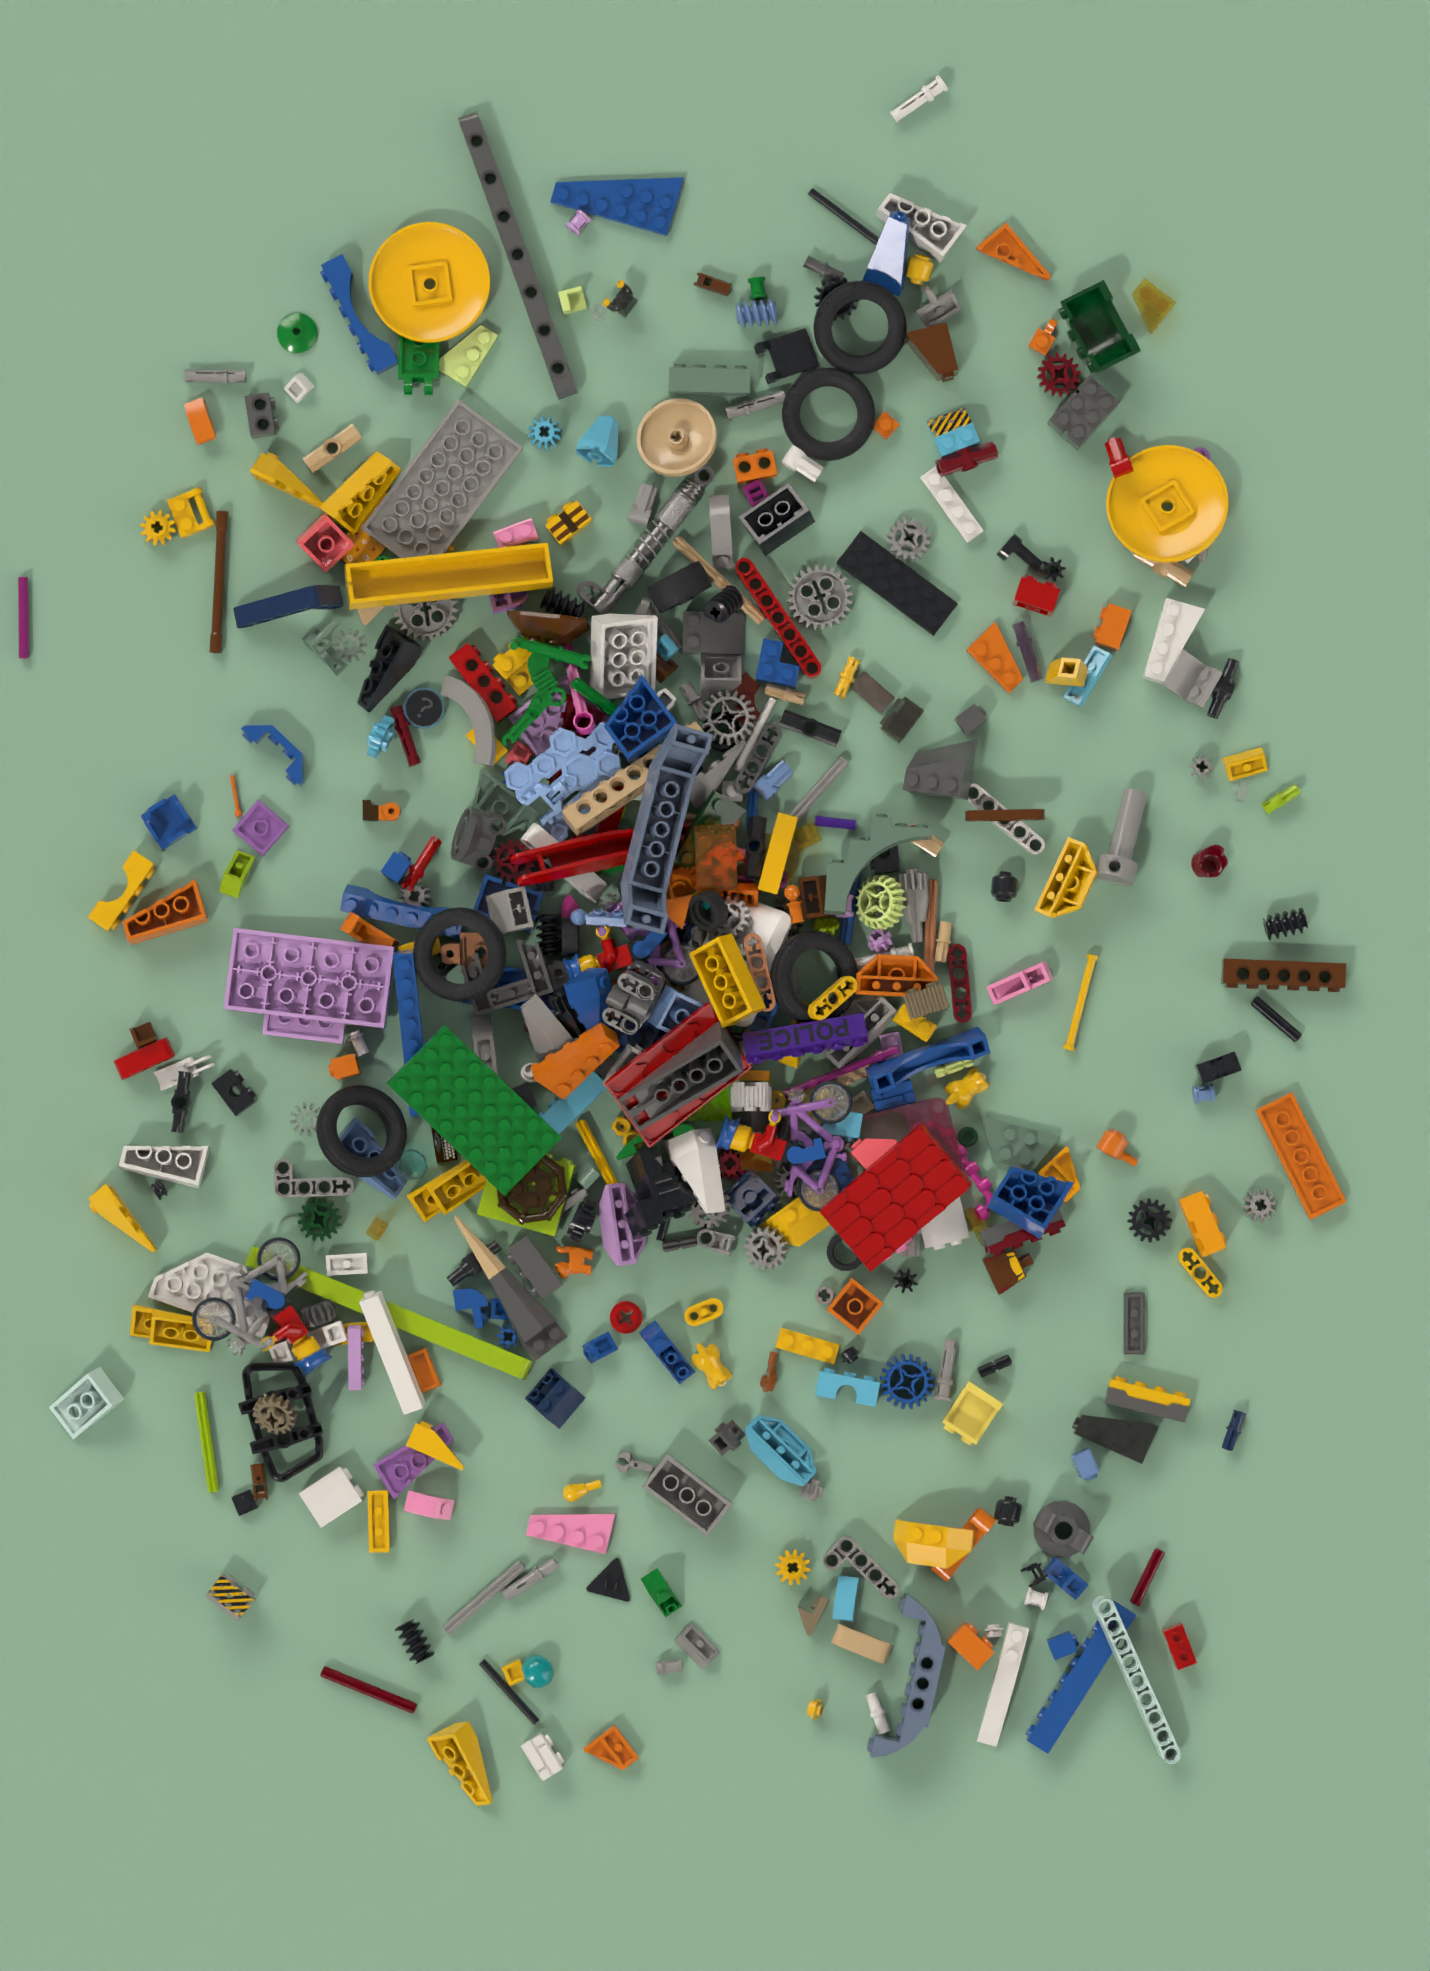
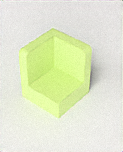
(572, 300)

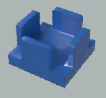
(168, 821)

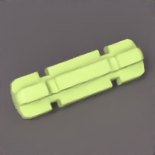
(952, 1067)

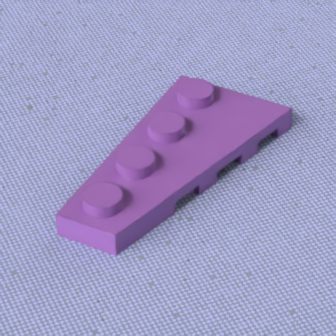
(406, 1464)

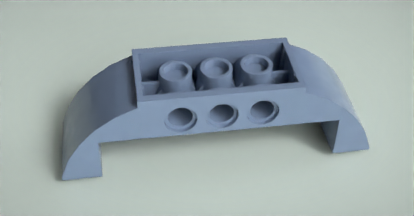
(914, 1717)

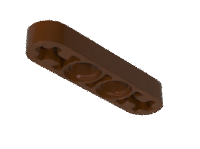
(1004, 815)

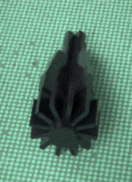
(565, 1014)

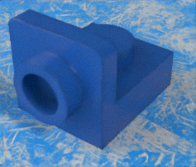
(599, 1347)

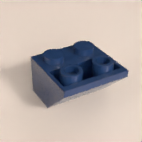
(555, 1398)

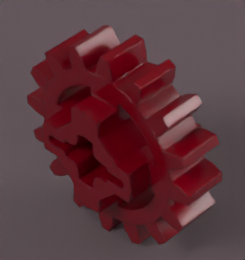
(1051, 369)
(502, 863)

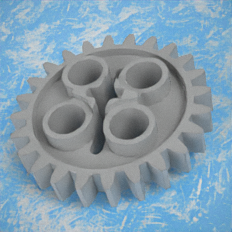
(802, 604)
(406, 612)

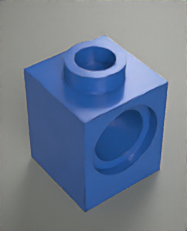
(1063, 1645)

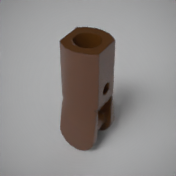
(716, 285)
(259, 1477)

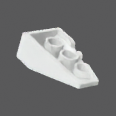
(698, 1162)

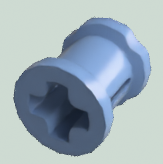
(1203, 1093)

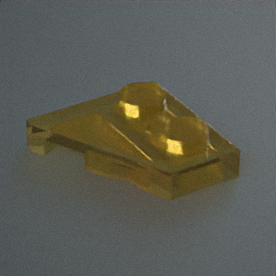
(1152, 304)

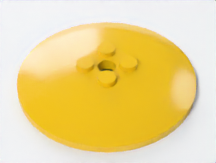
(421, 254)
(1175, 477)

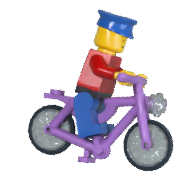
(674, 962)
(829, 1104)

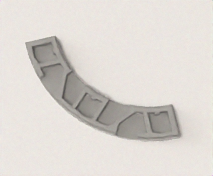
(479, 715)

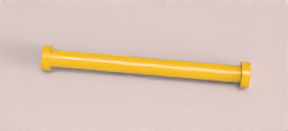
(1080, 1002)

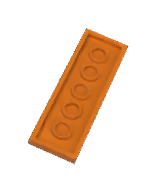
(1300, 1156)

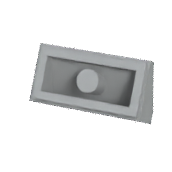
(697, 1646)

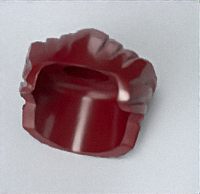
(1209, 861)

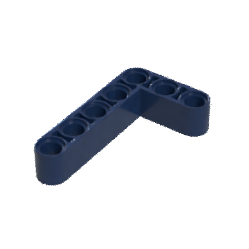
(289, 603)

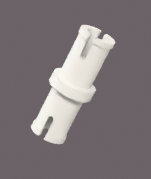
(877, 1713)

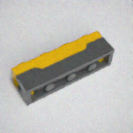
(1147, 1400)

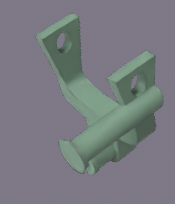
(317, 638)

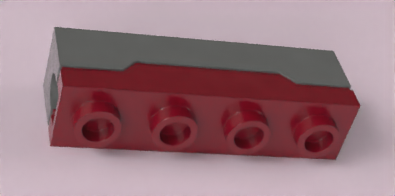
(1010, 1235)

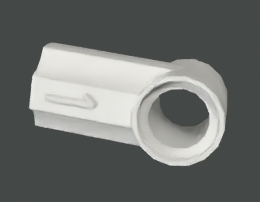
(799, 462)

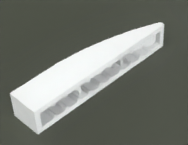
(1003, 1683)

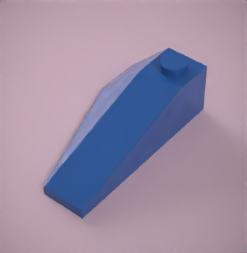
(588, 995)

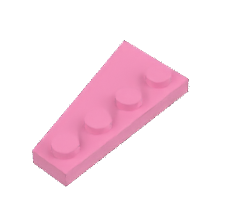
(575, 1530)

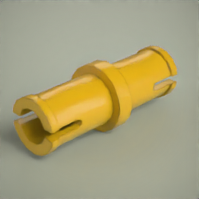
(846, 677)

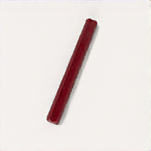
(368, 1689)

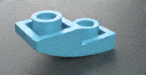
(845, 1598)

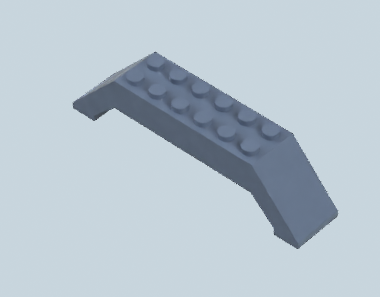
(660, 827)

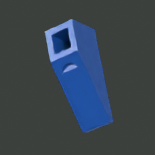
(667, 1352)

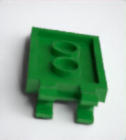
(418, 364)

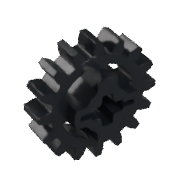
(1140, 1224)

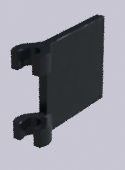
(789, 354)

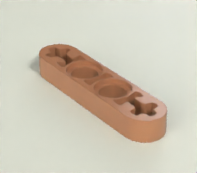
(760, 972)

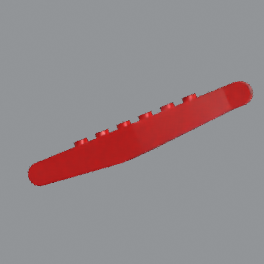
(579, 855)

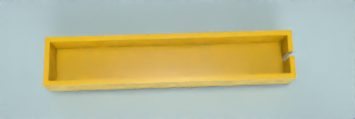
(448, 576)

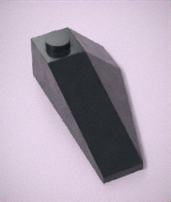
(393, 660)

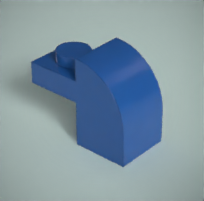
(473, 1299)

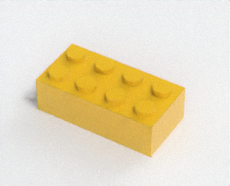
(727, 980)

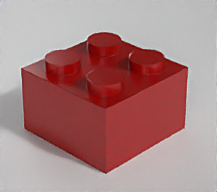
(1036, 595)

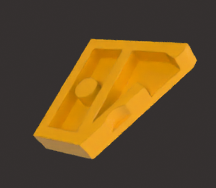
(1063, 1170)

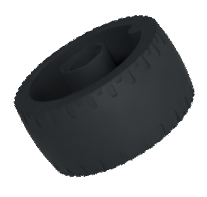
(679, 587)

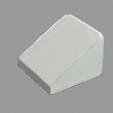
(299, 387)

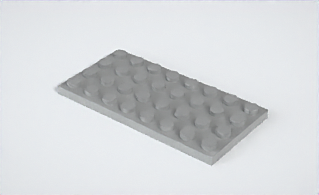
(442, 485)

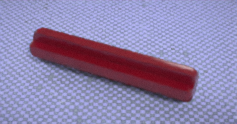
(1147, 1577)

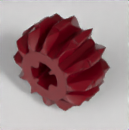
(734, 1169)

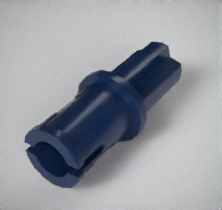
(1233, 1430)

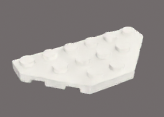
(199, 1280)

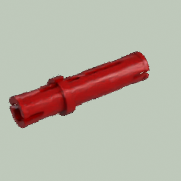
(417, 870)

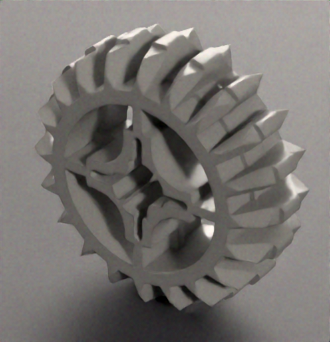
(722, 701)

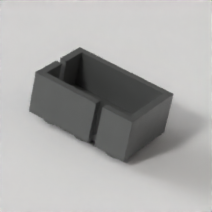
(1083, 412)

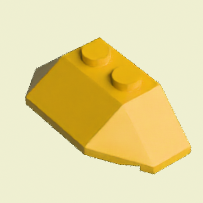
(1069, 881)
(796, 1223)
(932, 1543)

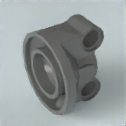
(476, 837)
(1059, 1512)

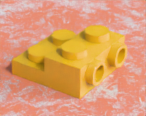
(514, 669)

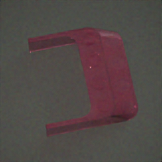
(936, 1118)

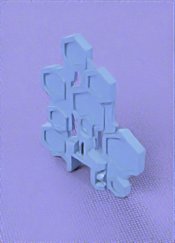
(578, 773)

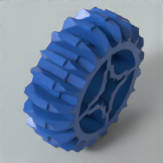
(923, 1373)

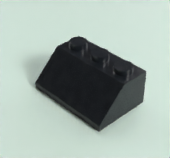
(777, 519)

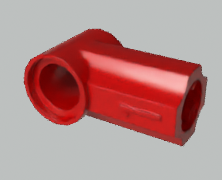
(1119, 460)

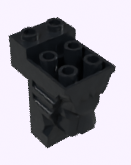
(659, 1192)

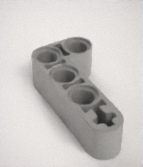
(314, 1183)
(865, 1569)

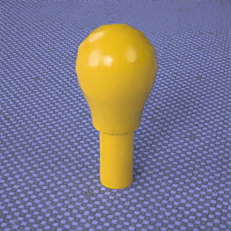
(575, 1491)

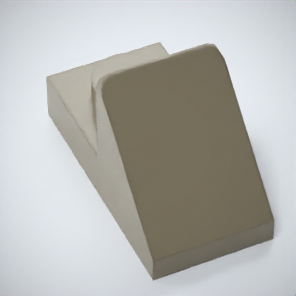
(810, 1619)

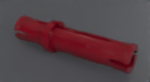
(405, 736)

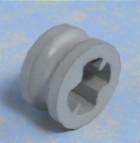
(819, 1299)

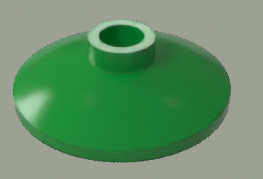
(301, 342)

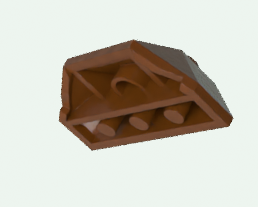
(548, 628)

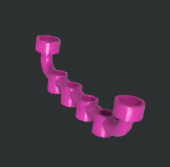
(982, 1184)

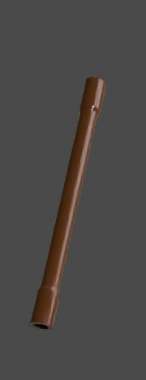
(216, 632)

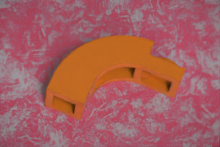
(365, 932)

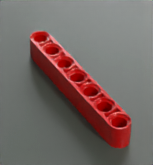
(774, 608)

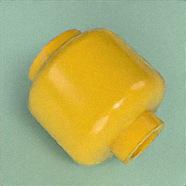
(919, 268)

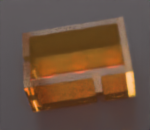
(715, 858)

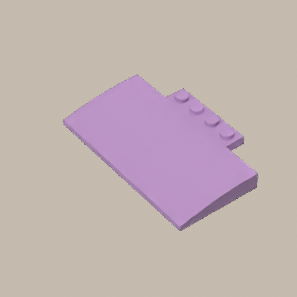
(309, 984)

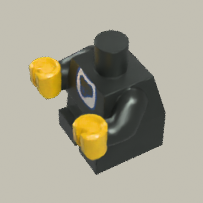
(624, 300)

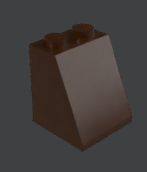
(934, 350)

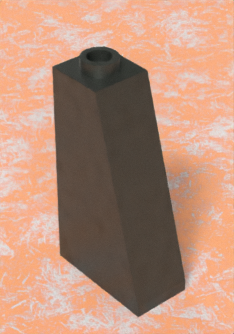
(1121, 1436)

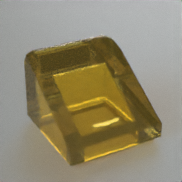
(808, 835)
(377, 1228)

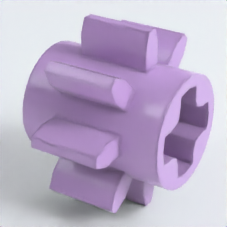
(879, 940)

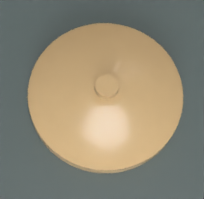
(677, 437)

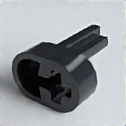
(1014, 545)

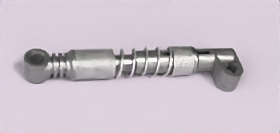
(669, 519)

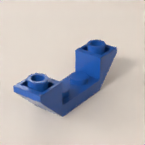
(258, 732)

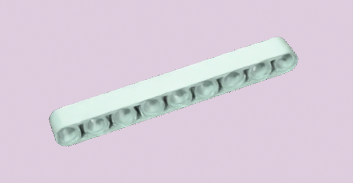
(1143, 1686)

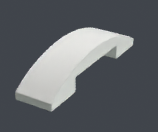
(325, 1336)

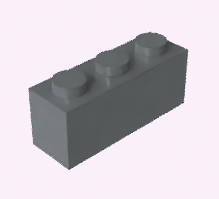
(533, 1267)

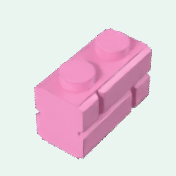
(516, 534)

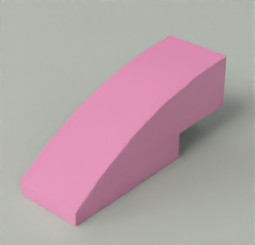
(1020, 983)

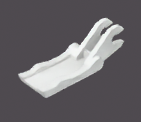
(168, 1076)

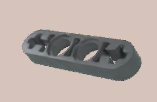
(757, 759)

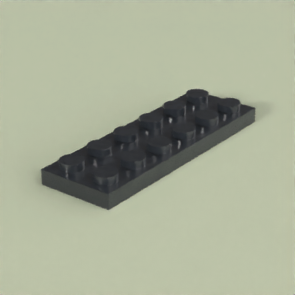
(897, 583)

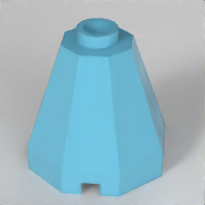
(600, 442)

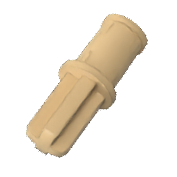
(784, 694)
(943, 941)

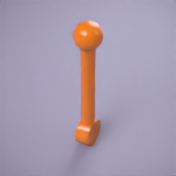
(238, 813)

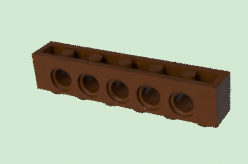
(1336, 973)

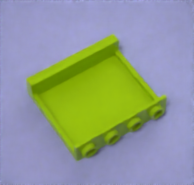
(489, 1201)

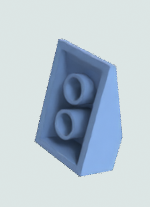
(672, 1009)

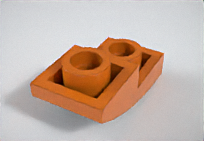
(200, 421)

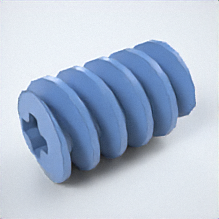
(756, 313)

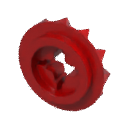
(636, 1317)

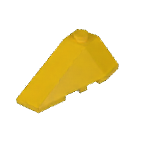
(111, 1207)
(462, 1754)

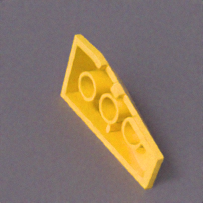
(276, 474)

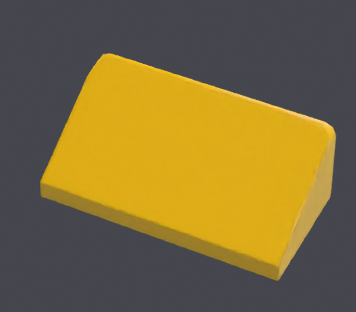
(1245, 764)

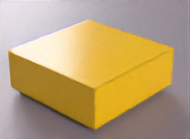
(513, 1672)

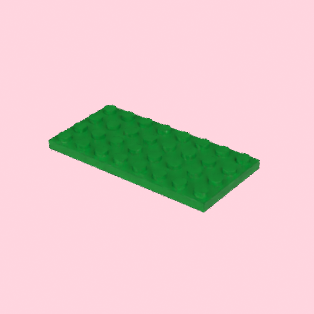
(474, 1110)

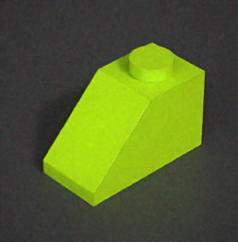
(236, 874)

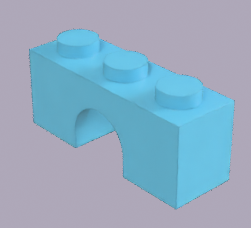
(830, 1382)

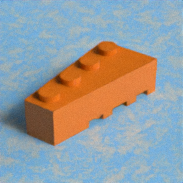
(168, 915)
(576, 1061)

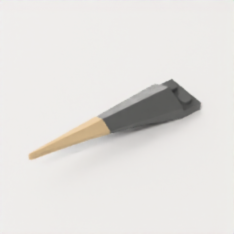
(529, 1318)

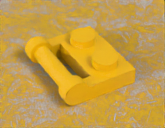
(184, 515)

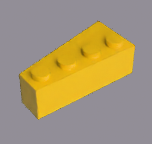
(361, 492)

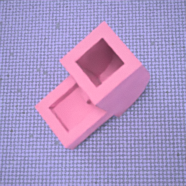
(429, 1505)

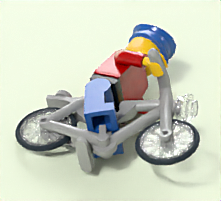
(216, 1318)

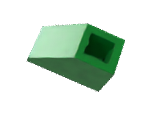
(661, 1592)

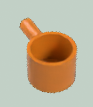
(1114, 1145)

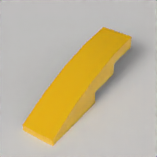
(777, 853)

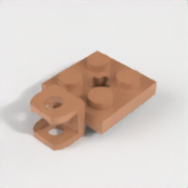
(464, 949)

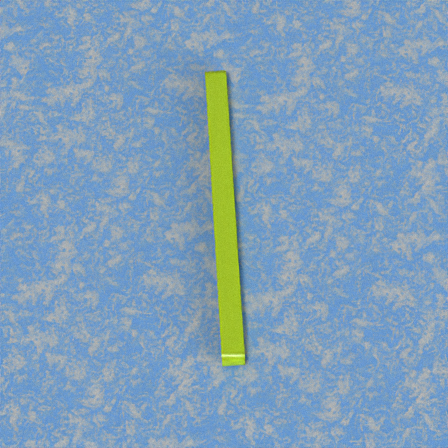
(412, 1322)

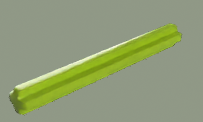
(206, 1442)

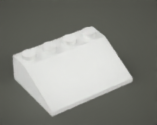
(622, 652)

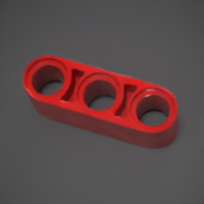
(144, 1058)

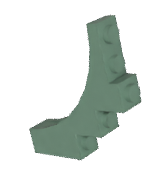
(861, 852)

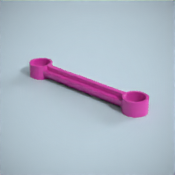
(578, 699)

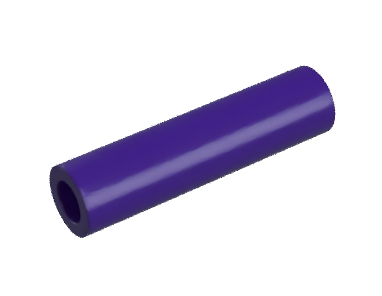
(835, 822)

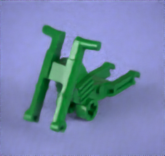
(543, 680)

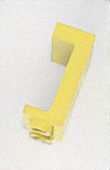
(971, 1413)

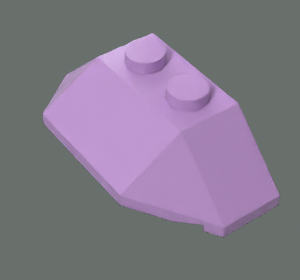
(615, 1231)

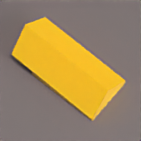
(447, 1191)
(166, 1329)

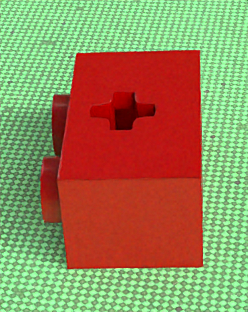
(1179, 1646)

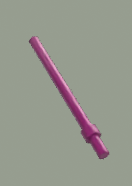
(877, 1056)

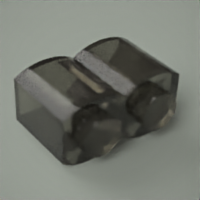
(901, 720)

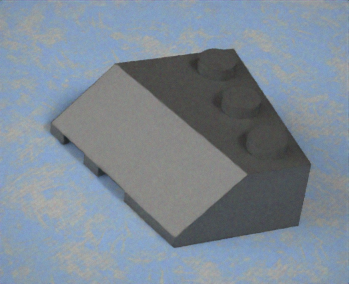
(942, 771)

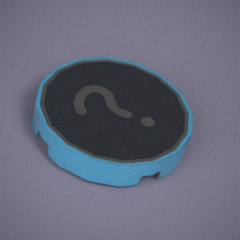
(424, 708)

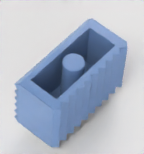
(1085, 1464)

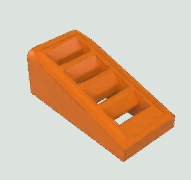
(746, 889)

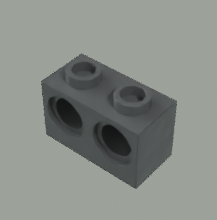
(256, 416)

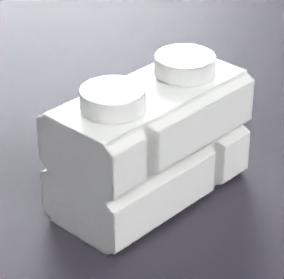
(542, 1756)

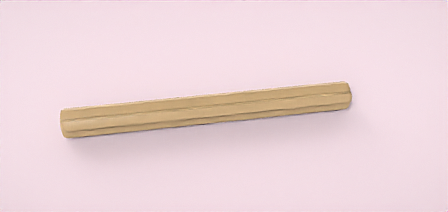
(716, 577)

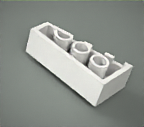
(927, 229)
(1172, 632)
(173, 1164)

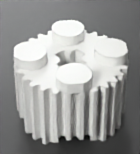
(751, 1096)

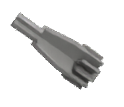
(916, 892)

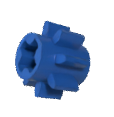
(502, 1335)

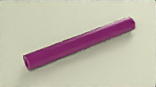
(23, 618)

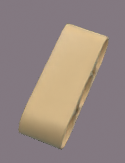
(862, 1644)

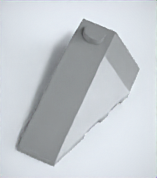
(713, 777)
(544, 1028)

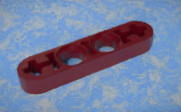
(959, 983)

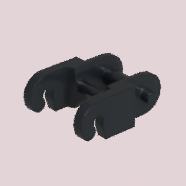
(1031, 1567)

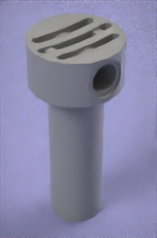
(1123, 841)

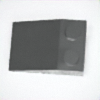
(708, 637)

